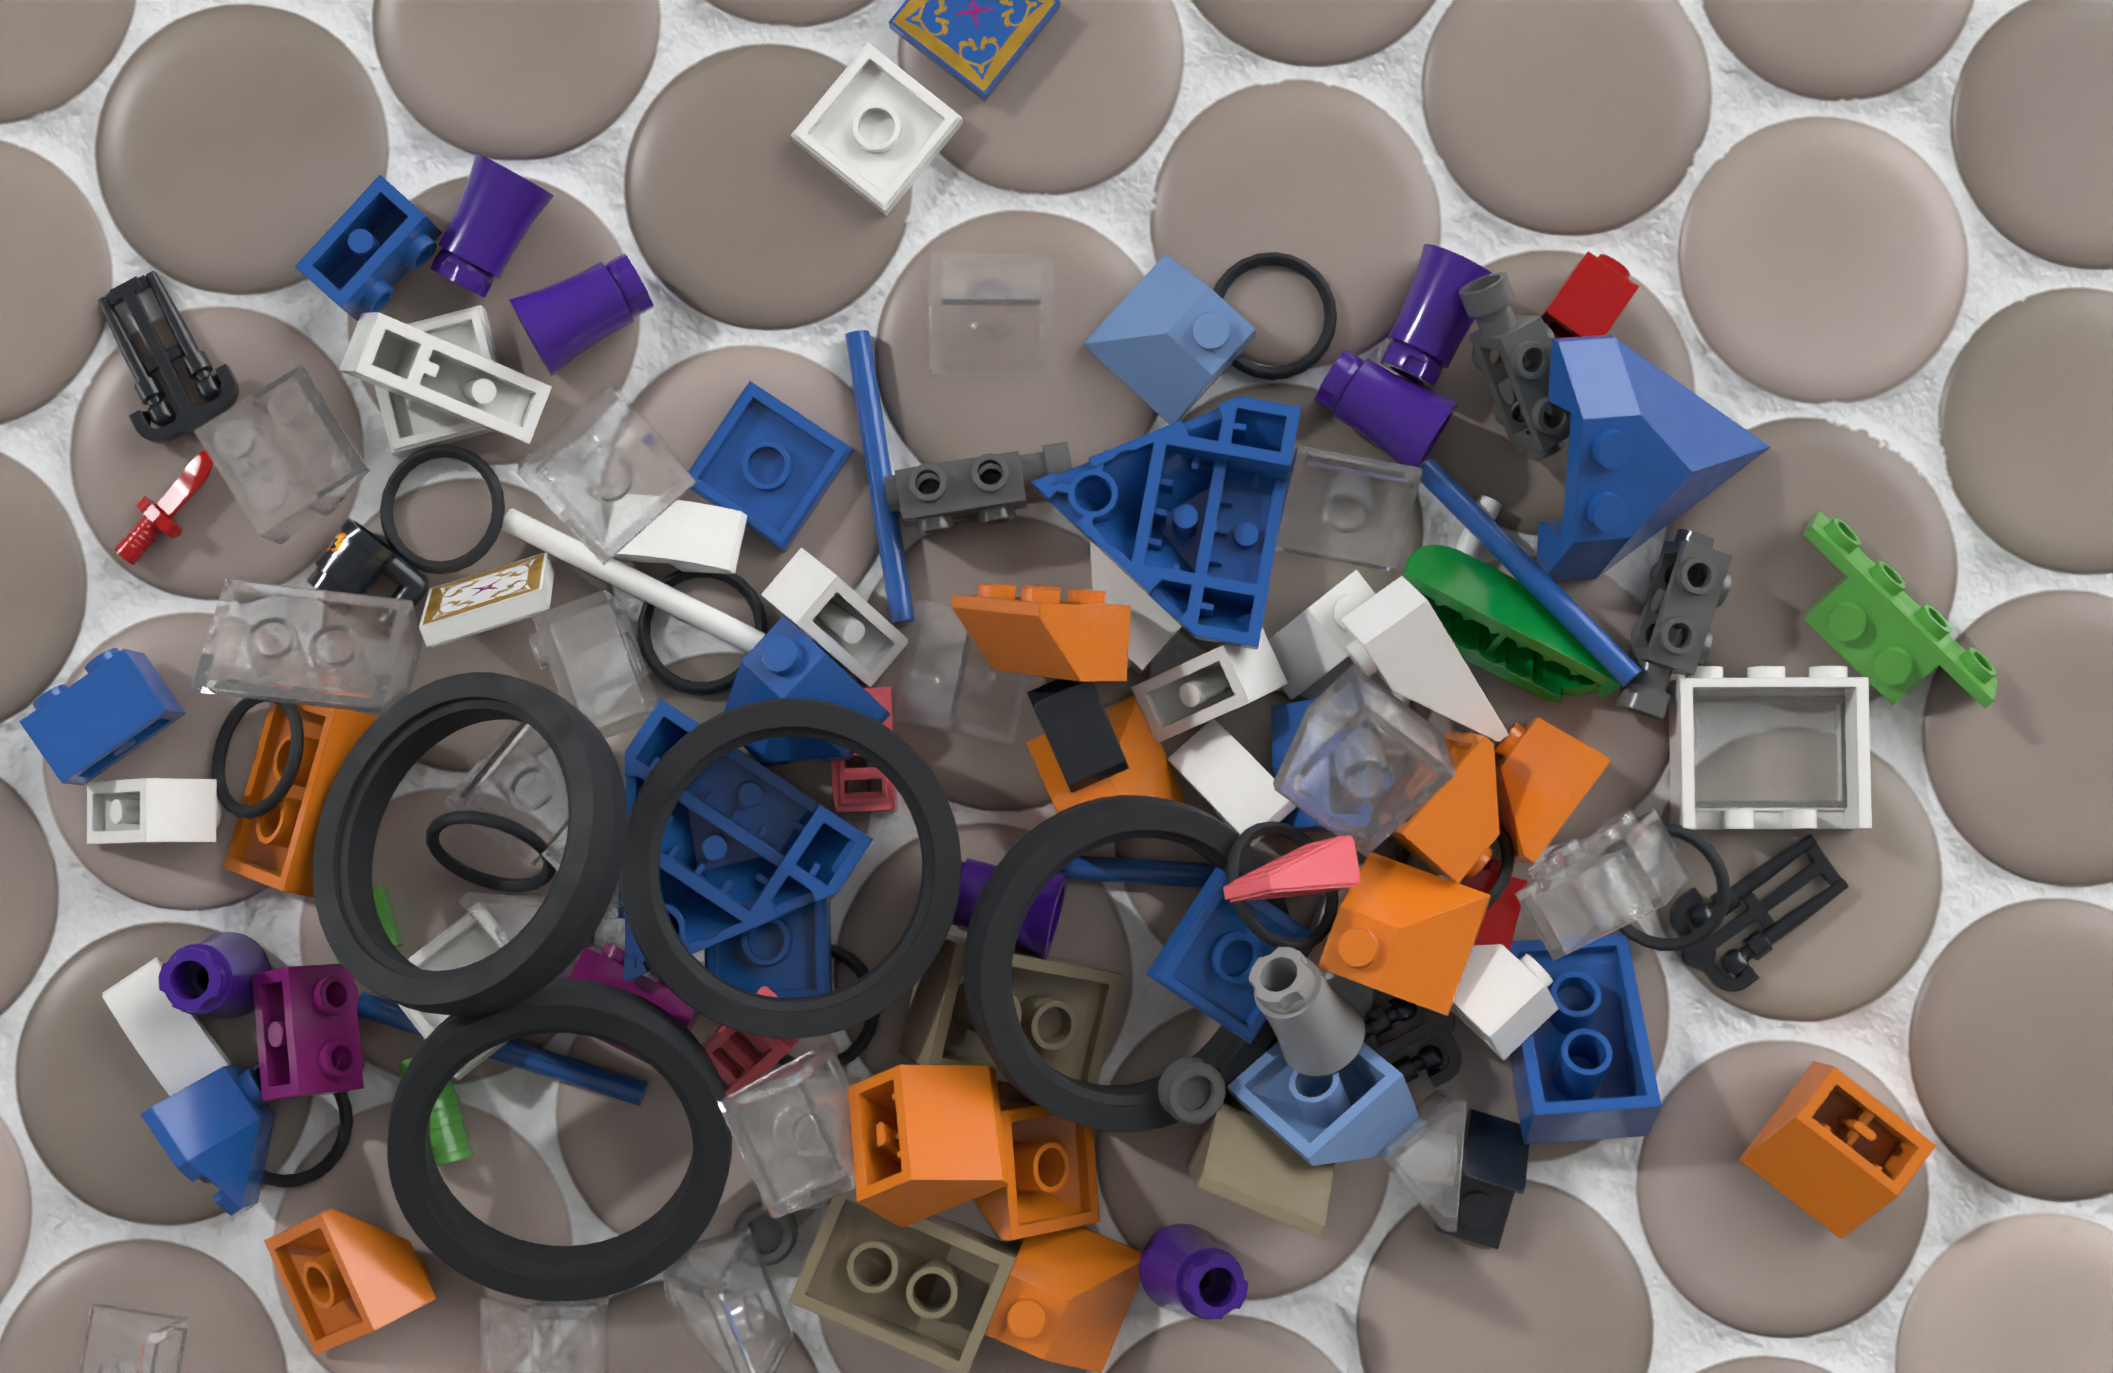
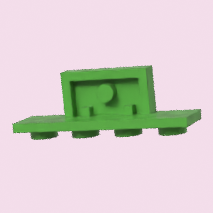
(1884, 628)

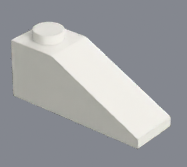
(444, 376)
(1414, 655)

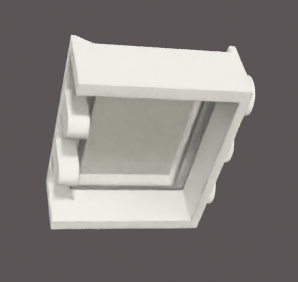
(1770, 750)

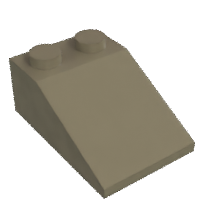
(1059, 1004)
(1259, 1171)
(908, 1287)

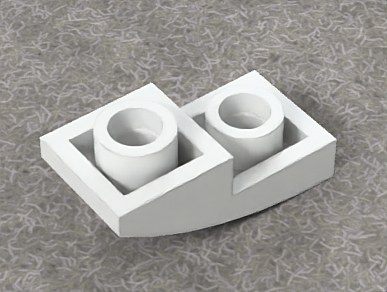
(690, 538)
(1230, 779)
(167, 1039)

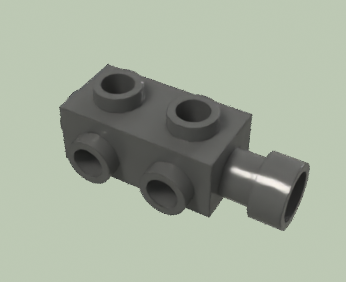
(1520, 369)
(964, 493)
(1680, 617)

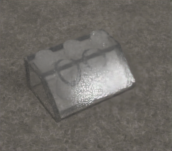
(310, 647)

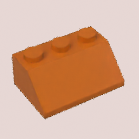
(281, 843)

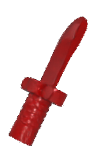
(158, 516)

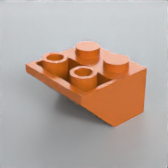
(1046, 633)
(926, 1139)
(1836, 1150)

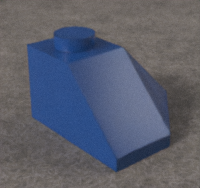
(794, 667)
(218, 1134)

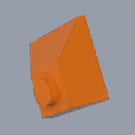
(1148, 764)
(1541, 783)
(1462, 818)
(1405, 933)
(1048, 1173)
(347, 1277)
(1067, 1297)

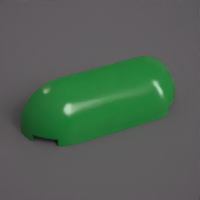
(1504, 626)

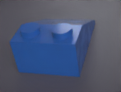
(1591, 1060)

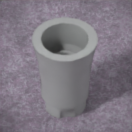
(1309, 1017)

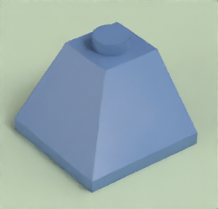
(1170, 339)
(1330, 1115)

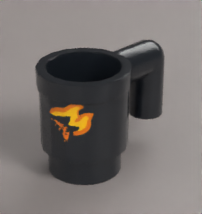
(358, 560)

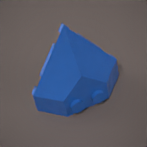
(1635, 454)
(1191, 513)
(736, 843)

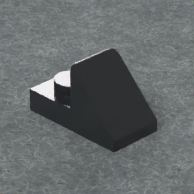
(1078, 732)
(1490, 1175)

